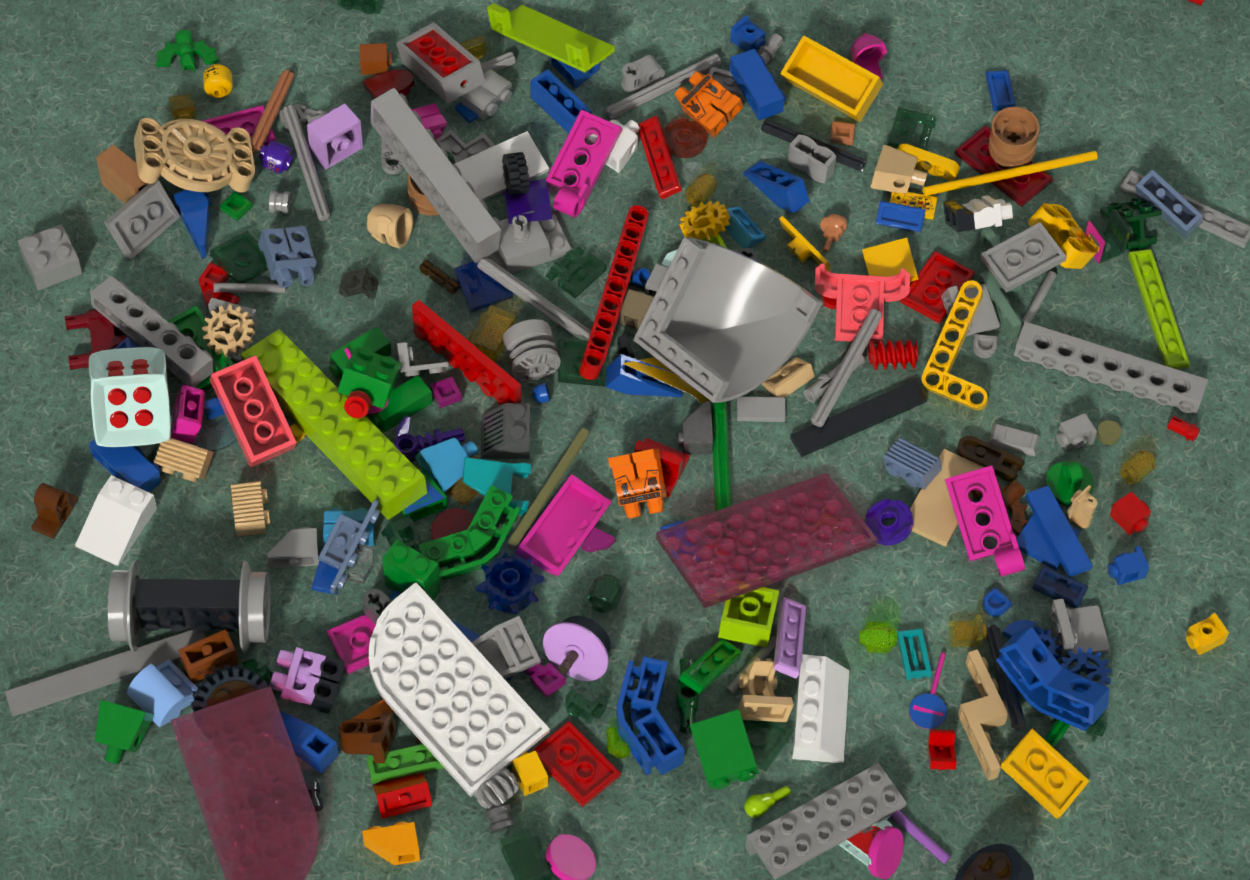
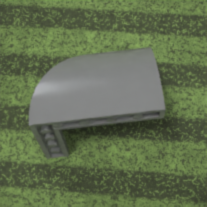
(724, 320)

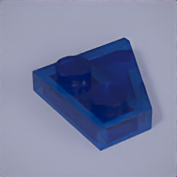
(479, 288)

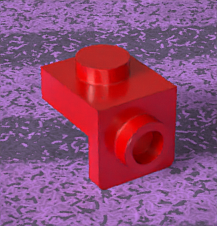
(941, 749)

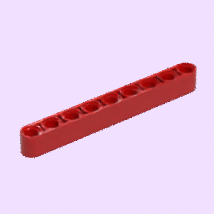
(613, 293)

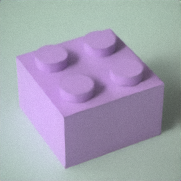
(335, 136)

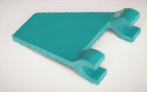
(483, 473)

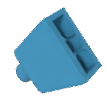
(446, 461)

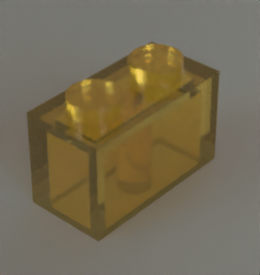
(490, 331)

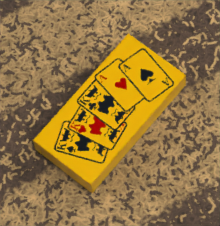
(916, 200)

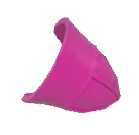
(868, 52)

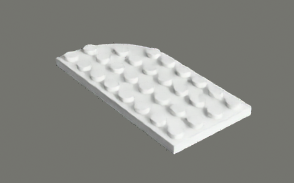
(448, 691)

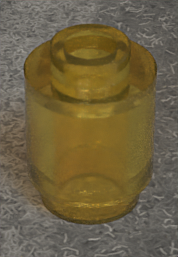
(701, 189)
(1138, 466)

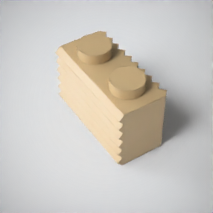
(184, 458)
(249, 509)

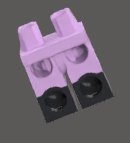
(309, 679)

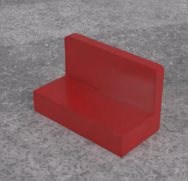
(402, 795)

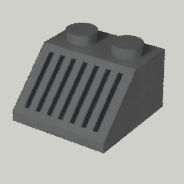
(506, 432)

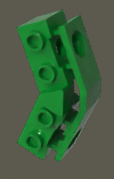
(469, 542)

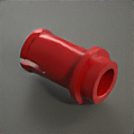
(1184, 428)

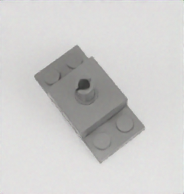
(529, 243)

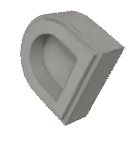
(984, 345)

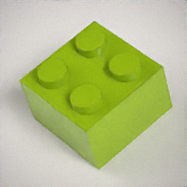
(749, 617)

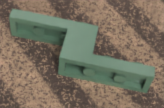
(1007, 317)

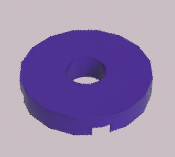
(898, 530)

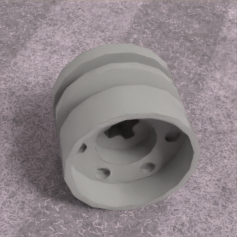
(531, 350)

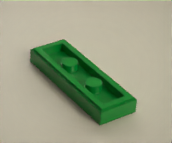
(710, 665)

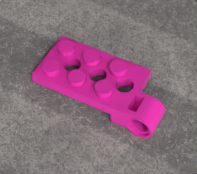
(573, 197)
(1006, 553)

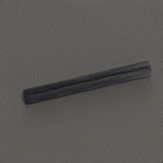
(788, 134)
(1008, 689)

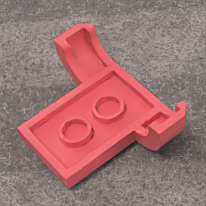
(857, 296)

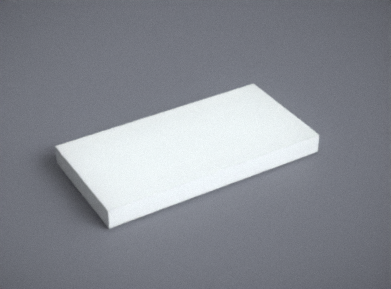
(485, 168)

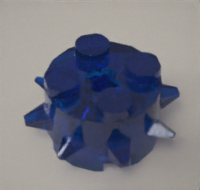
(510, 583)

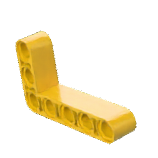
(953, 349)

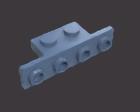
(343, 542)

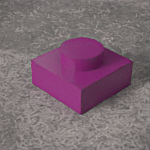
(446, 392)

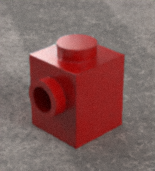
(1131, 513)

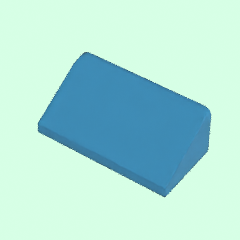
(743, 229)

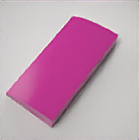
(563, 526)

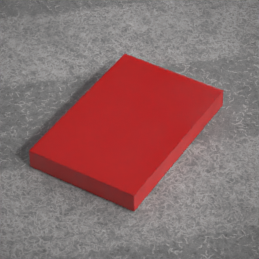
(932, 282)
(576, 763)

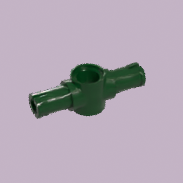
(686, 706)

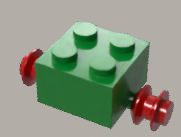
(368, 381)

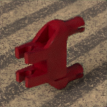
(102, 332)

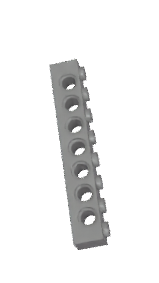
(1122, 366)

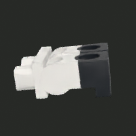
(976, 213)

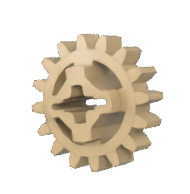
(237, 328)

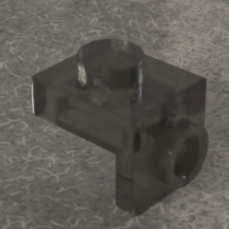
(359, 282)

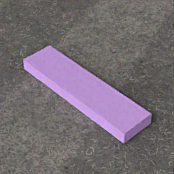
(789, 637)

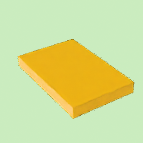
(1044, 773)

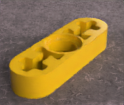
(940, 166)

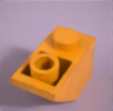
(393, 843)

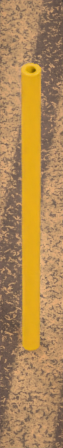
(1009, 173)

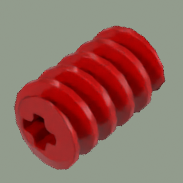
(893, 354)

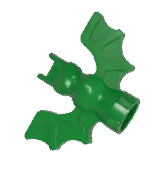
(186, 49)

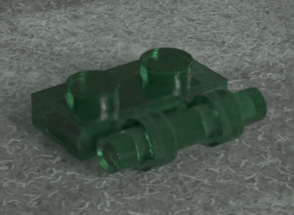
(580, 276)

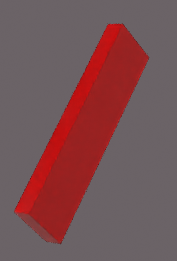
(659, 157)

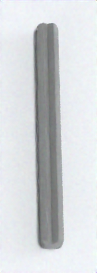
(661, 86)
(306, 163)
(534, 299)
(846, 368)

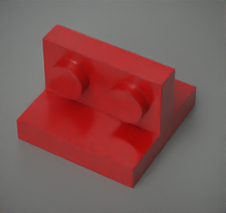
(672, 462)

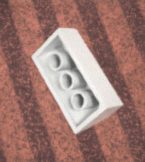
(820, 710)

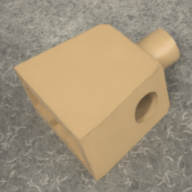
(896, 171)

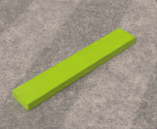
(1158, 309)

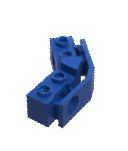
(1049, 684)
(647, 725)

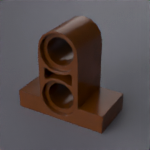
(52, 509)
(368, 736)

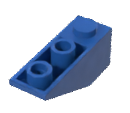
(310, 743)

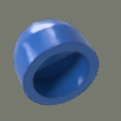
(640, 274)
(541, 393)

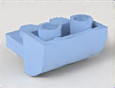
(162, 691)

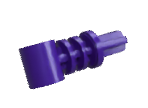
(417, 443)

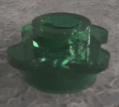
(1097, 728)

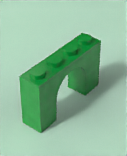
(404, 400)

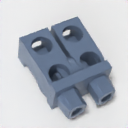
(288, 256)

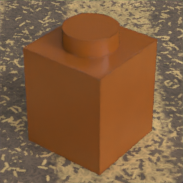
(374, 58)

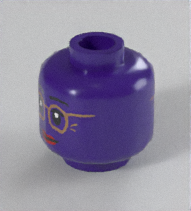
(276, 157)

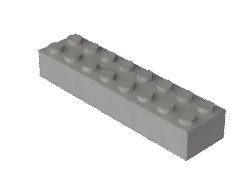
(435, 175)

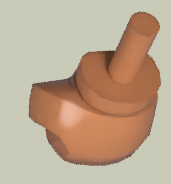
(833, 229)

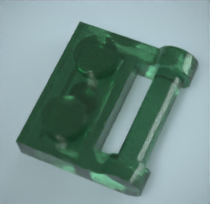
(905, 127)

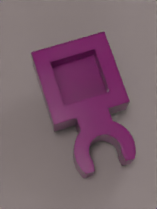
(545, 678)

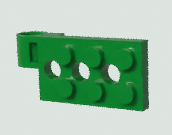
(192, 322)

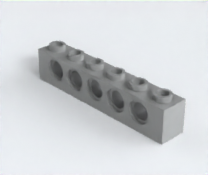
(137, 322)

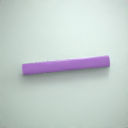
(920, 836)

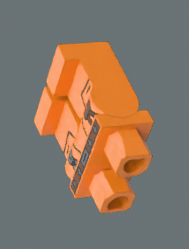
(708, 103)
(639, 480)

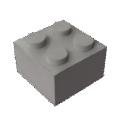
(49, 257)

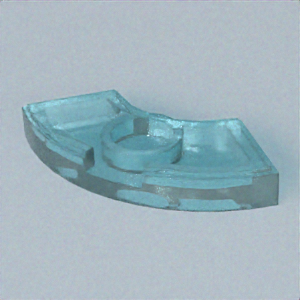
(216, 438)

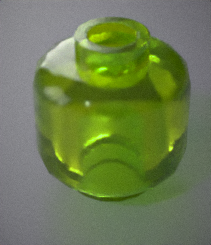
(878, 637)

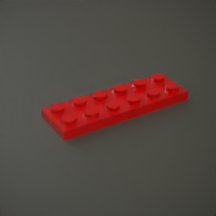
(464, 355)

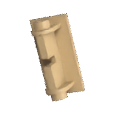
(1082, 508)

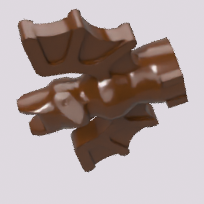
(1011, 496)

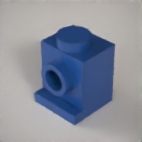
(747, 35)
(1128, 566)

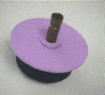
(578, 648)

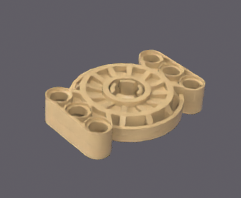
(194, 155)

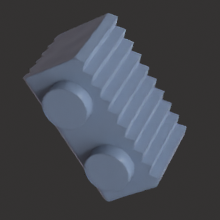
(912, 463)

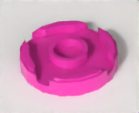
(886, 852)
(570, 858)

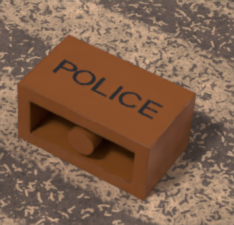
(207, 655)

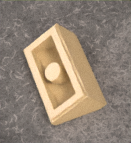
(789, 378)

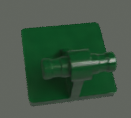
(1135, 212)

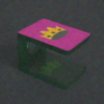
(1116, 236)

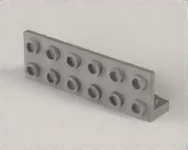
(825, 821)

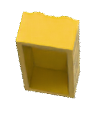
(831, 78)

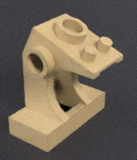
(760, 679)

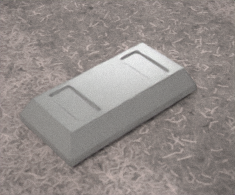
(1014, 440)

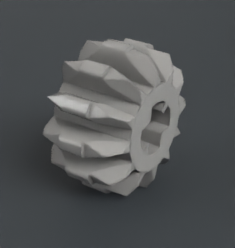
(497, 789)

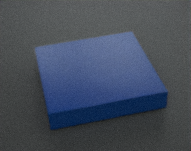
(1036, 544)

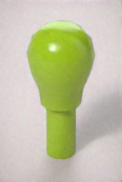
(759, 804)

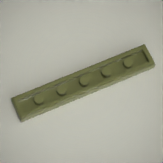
(547, 490)

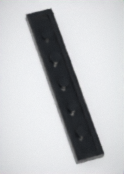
(858, 418)

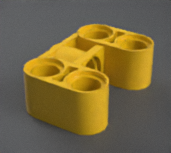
(1060, 224)

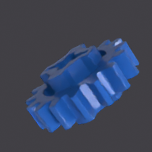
(1093, 673)

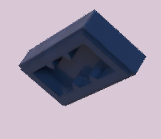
(1060, 587)

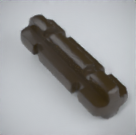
(439, 276)

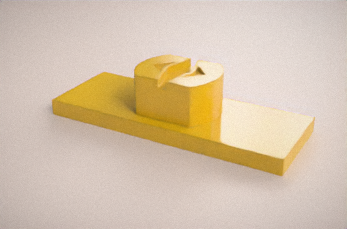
(801, 247)

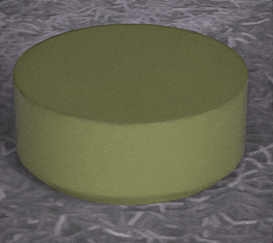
(1108, 432)

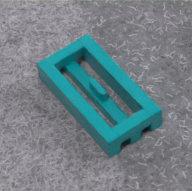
(917, 673)

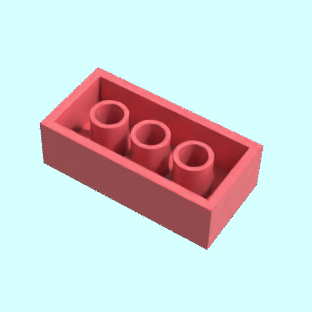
(253, 411)

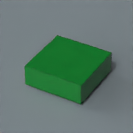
(236, 206)

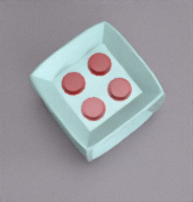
(129, 397)

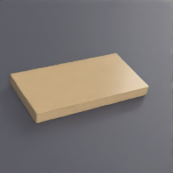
(933, 508)

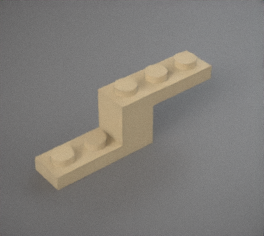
(983, 714)

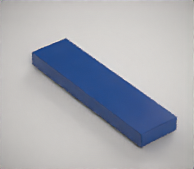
(1058, 531)

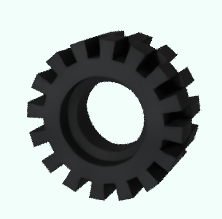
(515, 173)

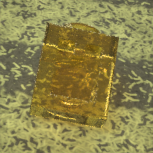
(476, 46)
(182, 107)
(967, 632)

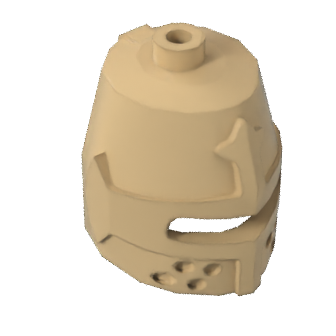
(390, 224)

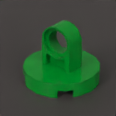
(1066, 479)

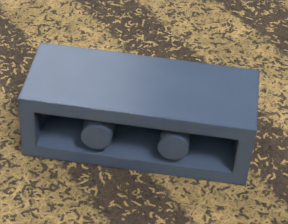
(1174, 207)

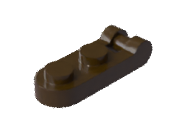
(987, 455)

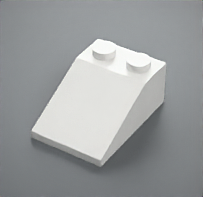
(116, 520)

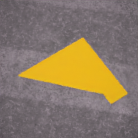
(665, 376)

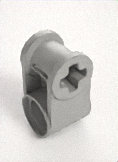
(641, 73)

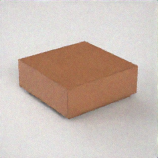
(842, 133)

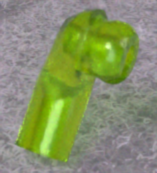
(615, 746)

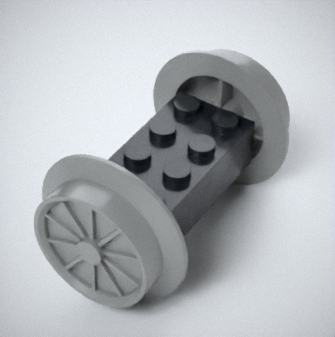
(188, 605)

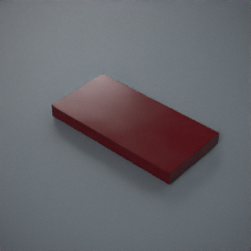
(1019, 188)

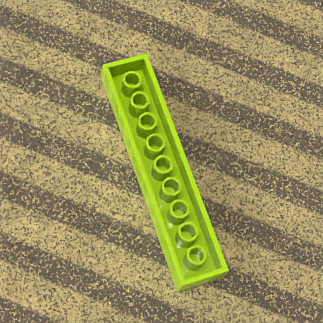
(348, 442)

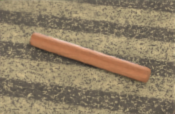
(271, 111)

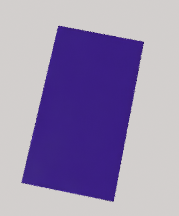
(535, 200)

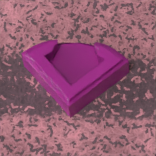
(597, 541)

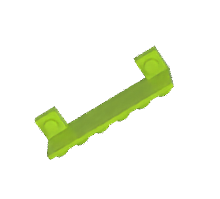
(549, 36)

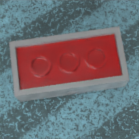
(441, 62)

